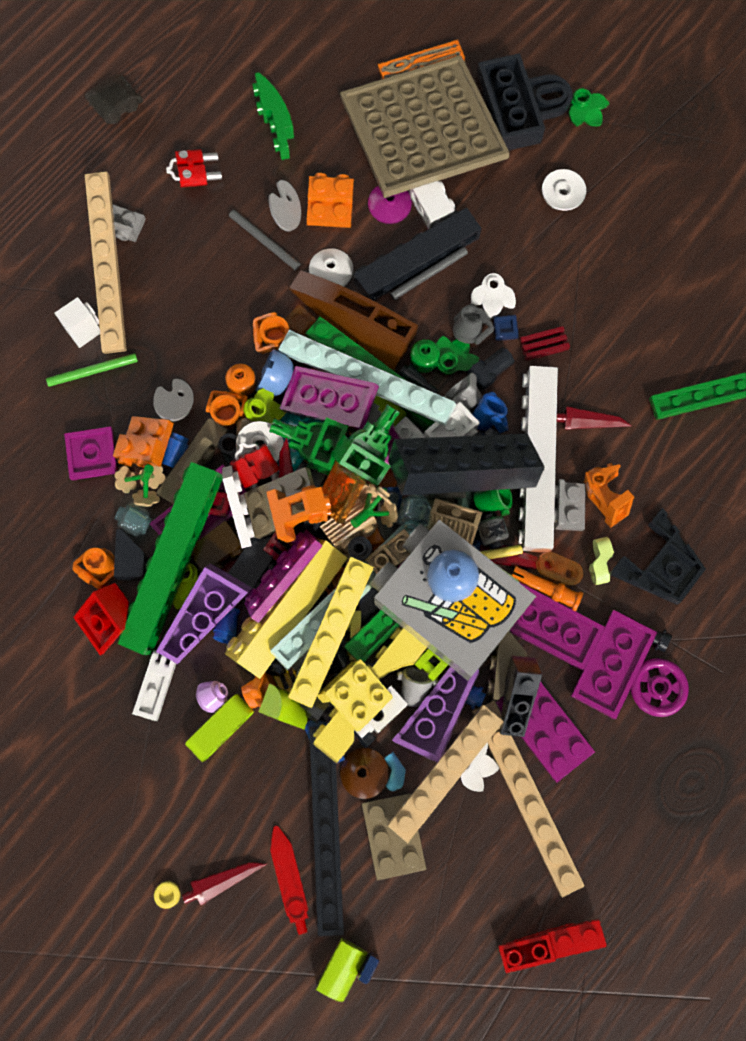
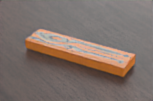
(420, 59)

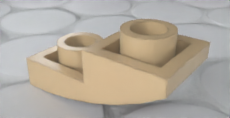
(390, 552)

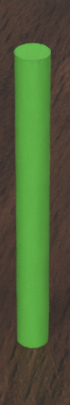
(90, 370)

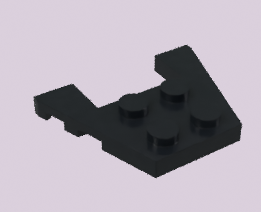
(671, 570)

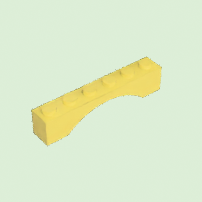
(330, 632)
(339, 734)

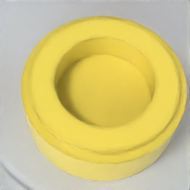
(167, 894)

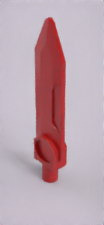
(289, 880)

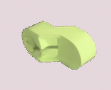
(599, 569)

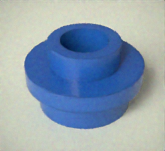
(475, 697)

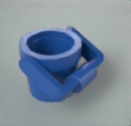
(491, 412)

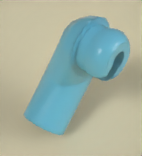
(397, 772)

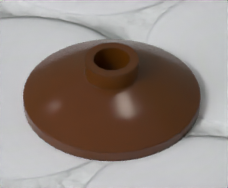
(376, 776)

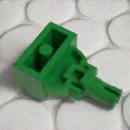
(313, 441)
(368, 448)

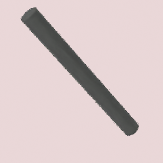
(266, 241)
(431, 271)

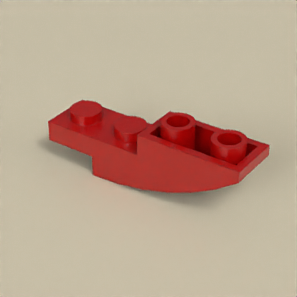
(552, 944)

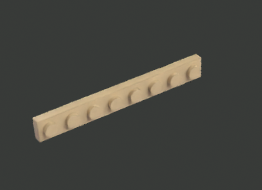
(105, 262)
(533, 810)

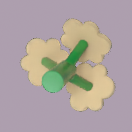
(150, 477)
(371, 496)

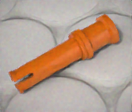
(557, 592)

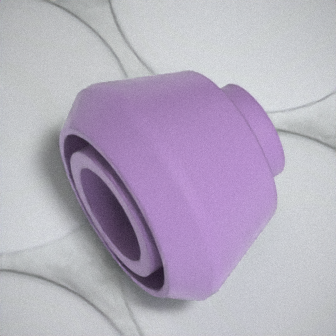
(211, 696)

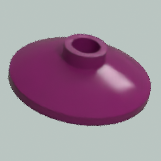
(389, 211)

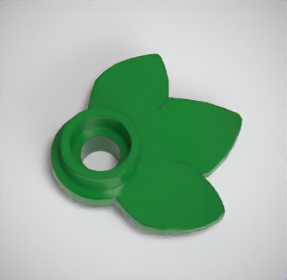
(589, 109)
(457, 354)

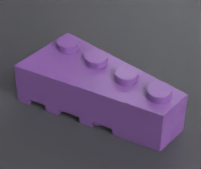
(205, 606)
(435, 720)

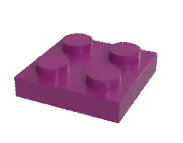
(91, 453)

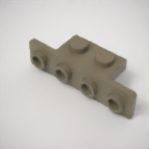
(199, 452)

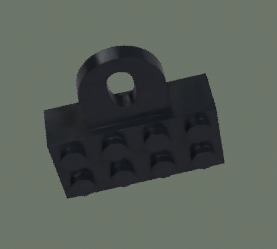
(517, 101)

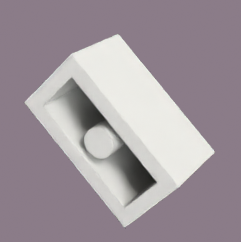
(432, 203)
(79, 321)

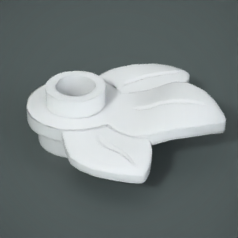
(493, 298)
(480, 767)

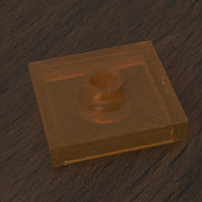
(343, 490)

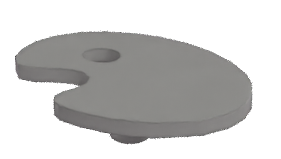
(285, 212)
(171, 405)

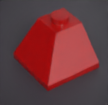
(103, 616)

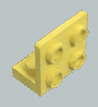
(356, 694)

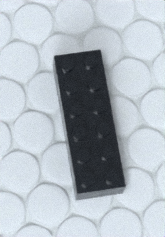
(465, 463)

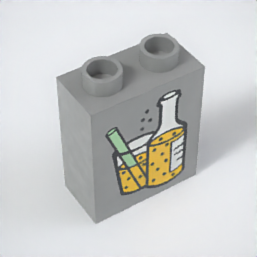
(457, 631)

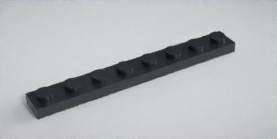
(326, 842)

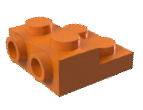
(330, 200)
(144, 442)

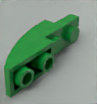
(275, 113)

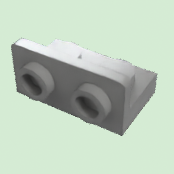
(127, 223)
(569, 506)

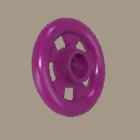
(680, 687)

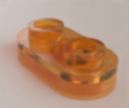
(558, 568)

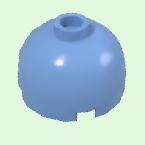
(276, 373)
(453, 575)

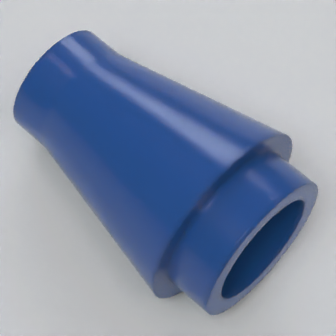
(175, 449)
(227, 627)

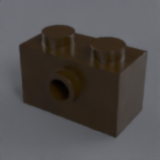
(218, 547)

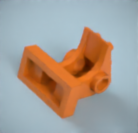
(612, 505)
(316, 510)

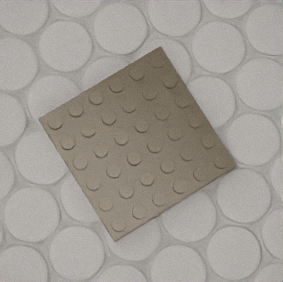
(423, 126)

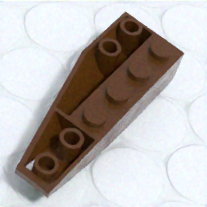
(358, 317)

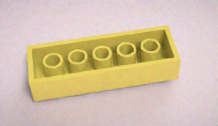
(255, 641)

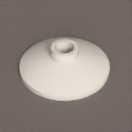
(566, 182)
(340, 273)
(259, 431)

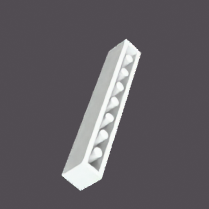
(540, 425)

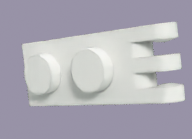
(154, 687)

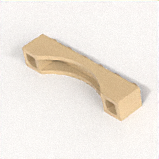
(445, 773)

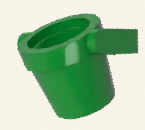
(493, 501)

